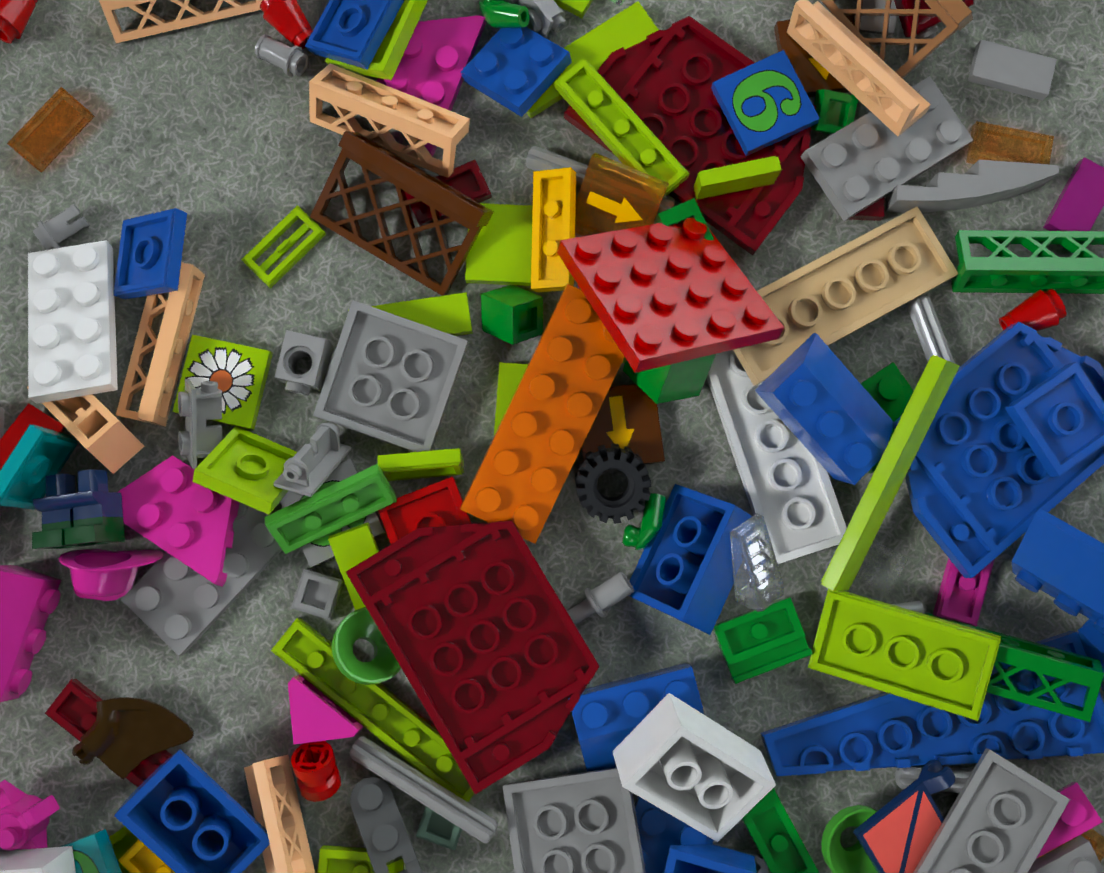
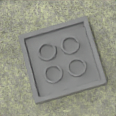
(391, 378)
(573, 824)

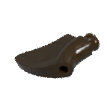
(130, 732)

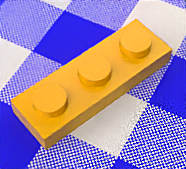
(552, 221)

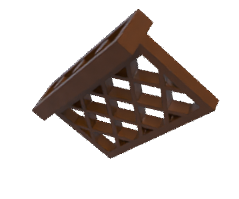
(416, 183)

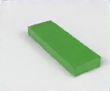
(330, 509)

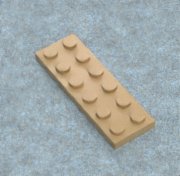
(850, 289)

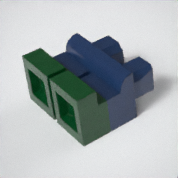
(79, 518)

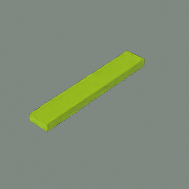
(889, 473)
(373, 707)

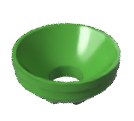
(362, 626)
(846, 859)

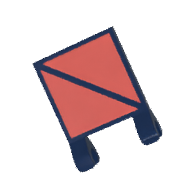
(907, 824)

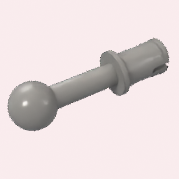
(602, 598)

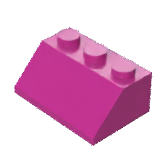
(24, 609)

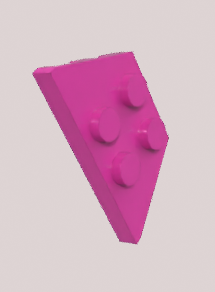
(435, 60)
(182, 517)

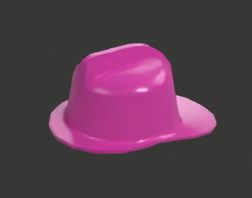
(106, 573)

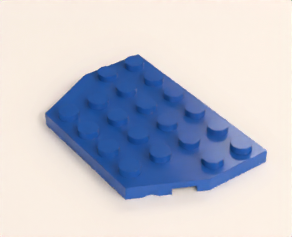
(975, 472)

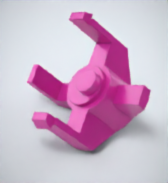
(24, 818)

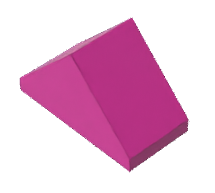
(317, 716)

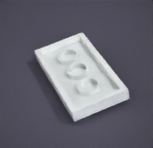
(71, 322)

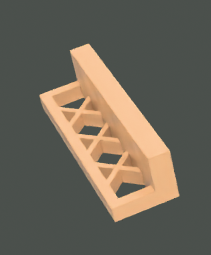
(162, 25)
(856, 66)
(387, 110)
(168, 349)
(279, 812)

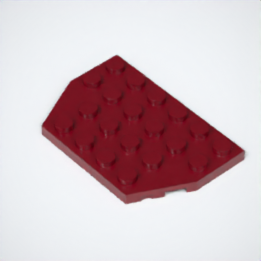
(670, 90)
(478, 641)

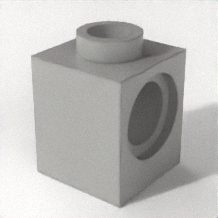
(296, 347)

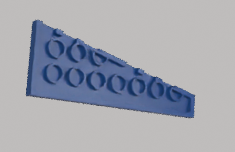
(906, 733)

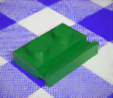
(761, 640)

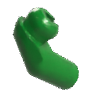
(651, 523)

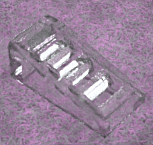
(756, 579)

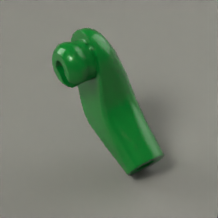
(504, 14)

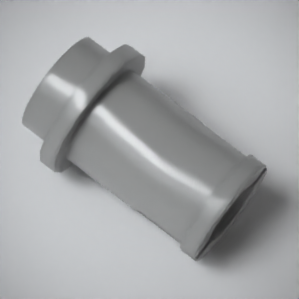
(288, 58)
(58, 229)

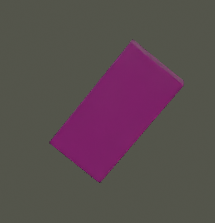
(1080, 199)

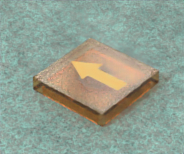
(616, 197)

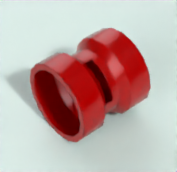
(316, 771)

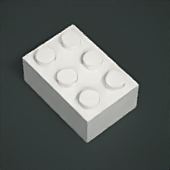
(692, 768)

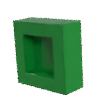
(834, 110)

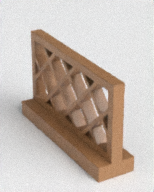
(952, 14)

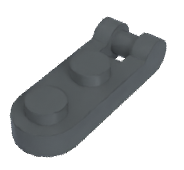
(382, 826)

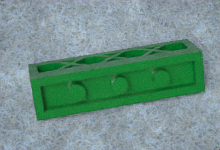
(1041, 271)
(1044, 661)

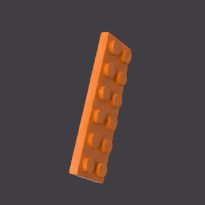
(546, 419)

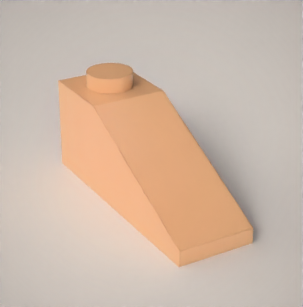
(96, 430)

